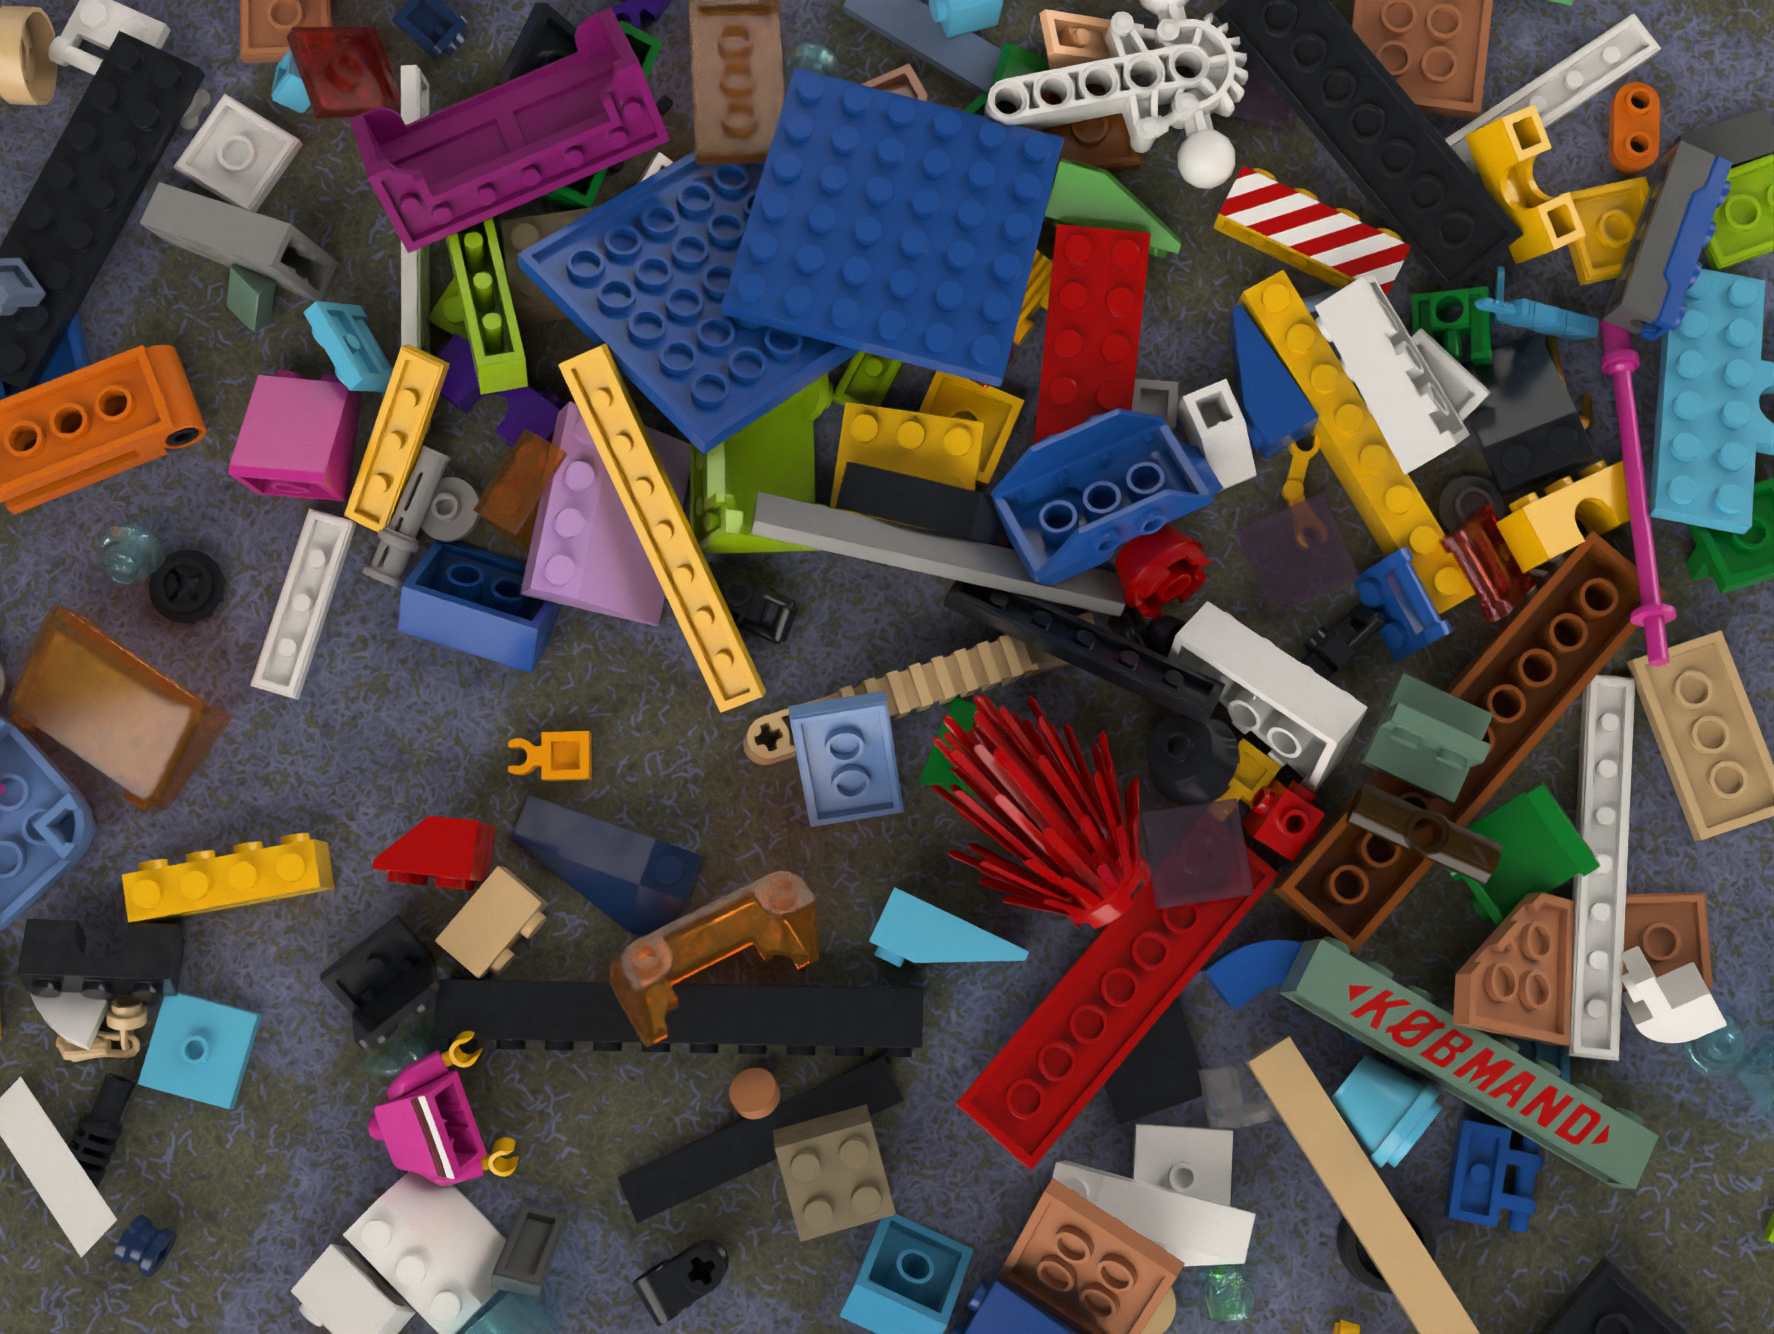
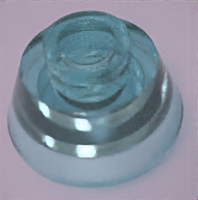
(810, 57)
(130, 553)
(1715, 1052)

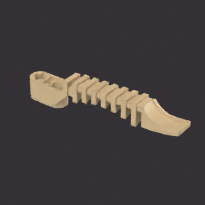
(920, 687)

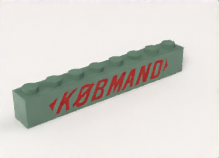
(1469, 1063)

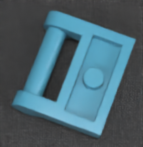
(350, 345)

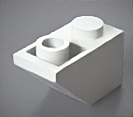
(1219, 431)

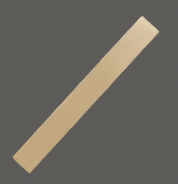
(1358, 1191)

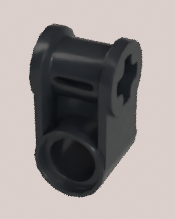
(676, 1285)

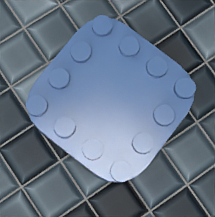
(42, 822)

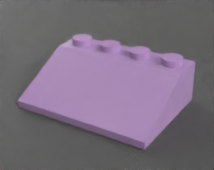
(582, 536)

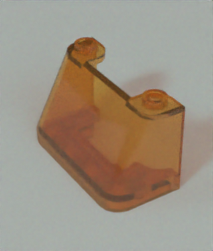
(114, 708)
(770, 912)

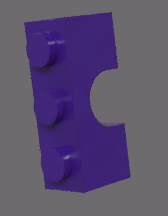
(525, 406)

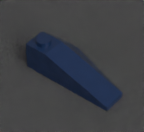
(618, 870)

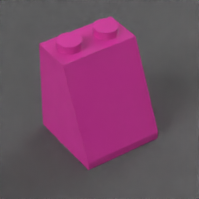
(298, 437)

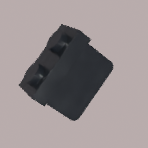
(383, 981)

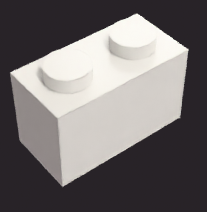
(349, 1296)

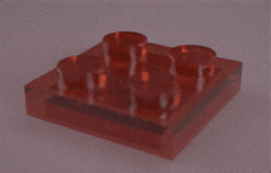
(344, 70)

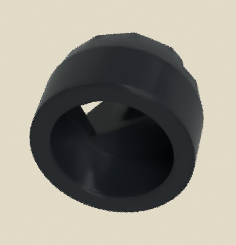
(1162, 631)

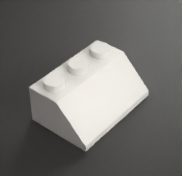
(431, 1249)

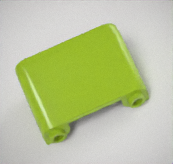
(765, 457)

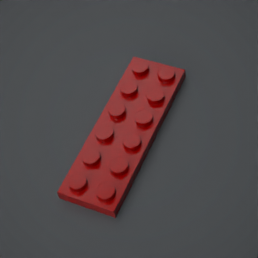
(1091, 326)

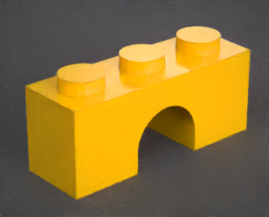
(1505, 161)
(1547, 526)

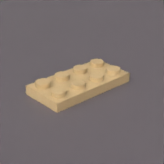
(1707, 736)

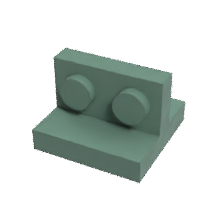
(1428, 739)

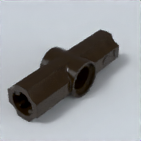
(1451, 844)

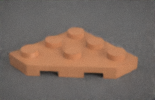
(1522, 974)

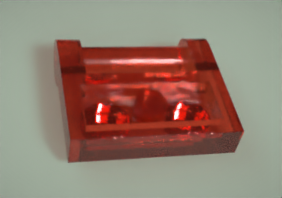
(1488, 563)

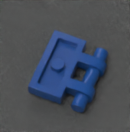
(1479, 1176)

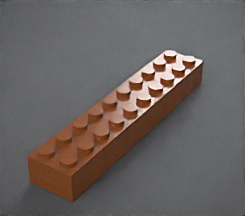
(1522, 677)

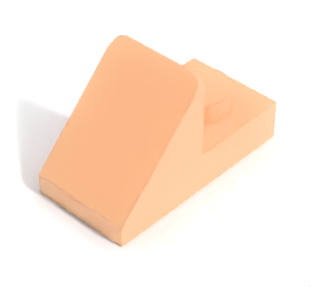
(1073, 38)

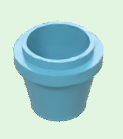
(1385, 1109)

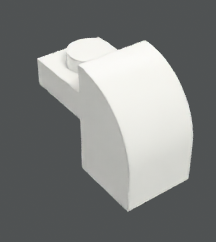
(1670, 1006)

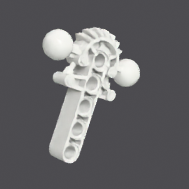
(1205, 155)

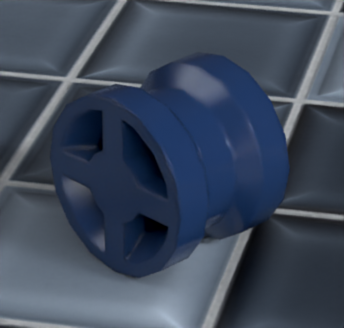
(144, 1245)

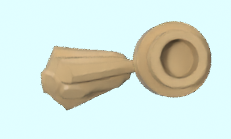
(123, 1015)

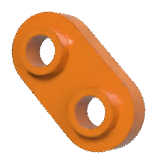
(1634, 125)

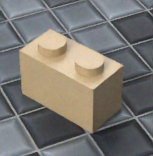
(493, 924)

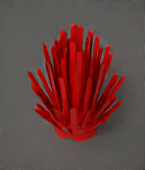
(1071, 829)

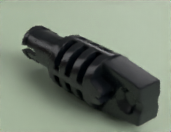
(100, 1129)

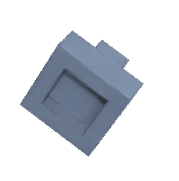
(17, 286)

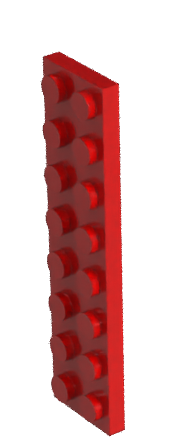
(1099, 1016)

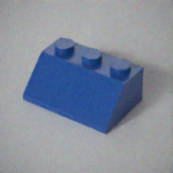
(475, 606)

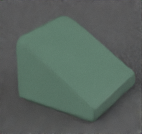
(250, 297)

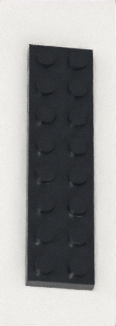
(1374, 133)
(90, 193)

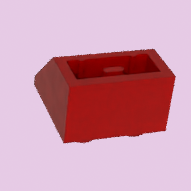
(443, 848)

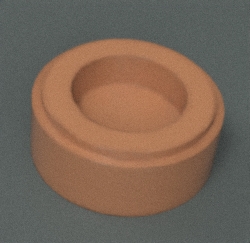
(754, 1093)

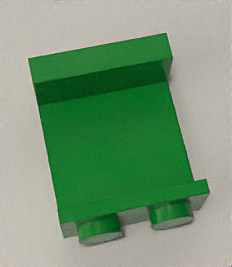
(1536, 852)

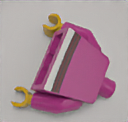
(432, 1124)

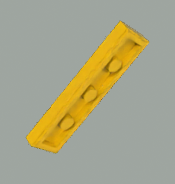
(396, 437)

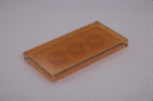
(735, 78)

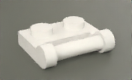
(99, 24)

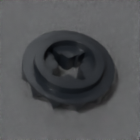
(166, 585)

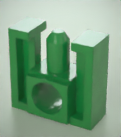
(1474, 322)

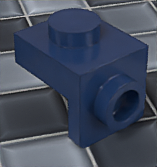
(432, 26)

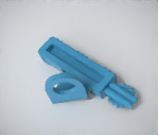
(1537, 316)

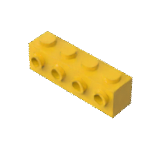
(227, 881)

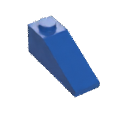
(1266, 393)

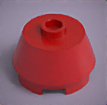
(1159, 569)

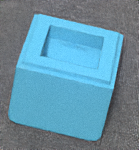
(288, 85)

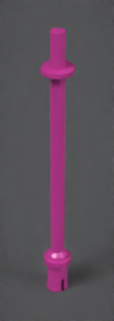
(1619, 363)

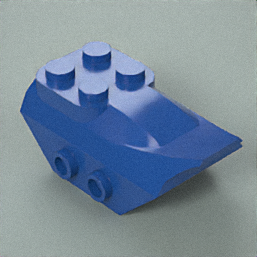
(1096, 489)

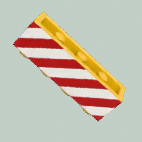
(1308, 233)

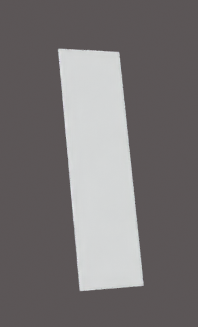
(53, 1168)

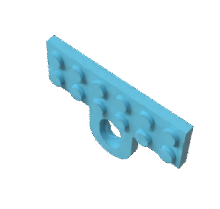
(1711, 407)

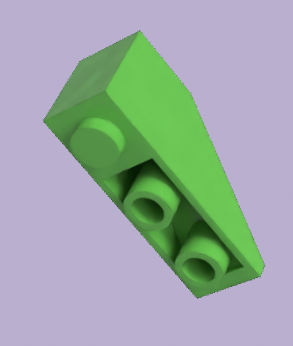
(1096, 199)

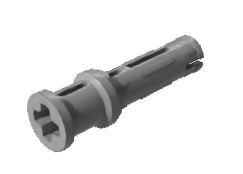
(399, 538)

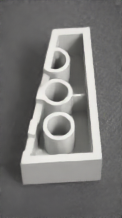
(1390, 373)
(1271, 694)

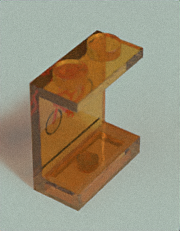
(515, 491)

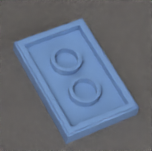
(846, 758)

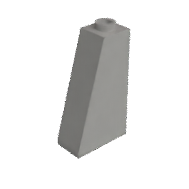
(240, 238)

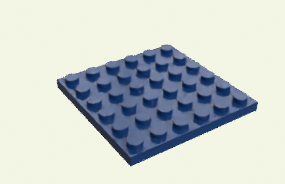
(894, 227)
(652, 287)

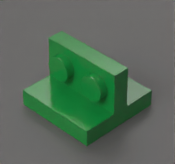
(1736, 558)

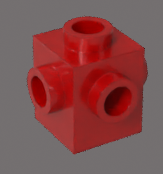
(1284, 817)

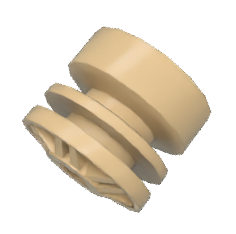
(25, 68)

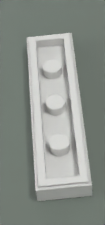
(303, 604)

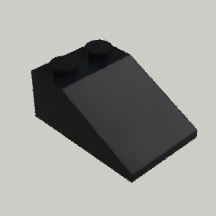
(1528, 419)

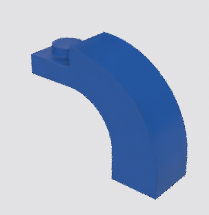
(1251, 969)

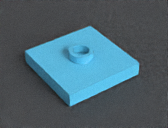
(200, 1049)

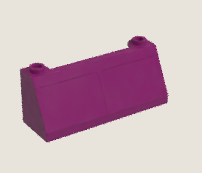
(512, 138)

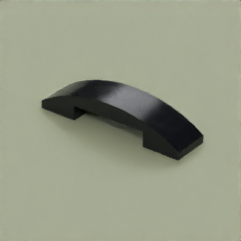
(921, 504)

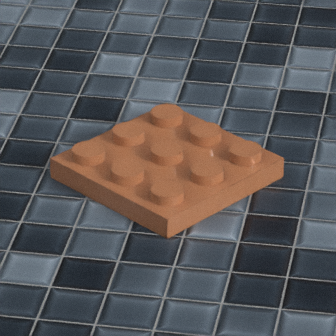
(1430, 49)
(1088, 1266)

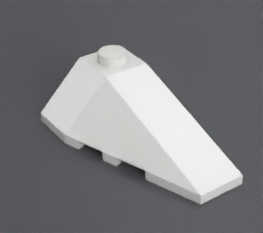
(1180, 1223)

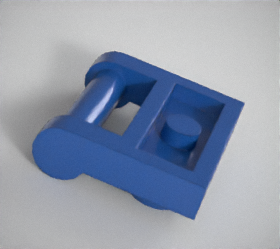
(1400, 596)

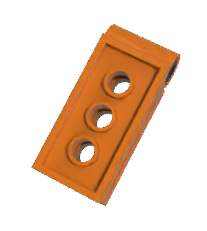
(94, 425)

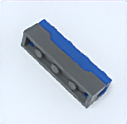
(1668, 242)

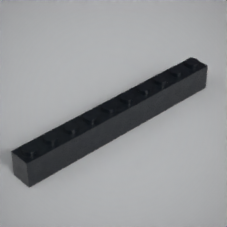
(704, 1019)

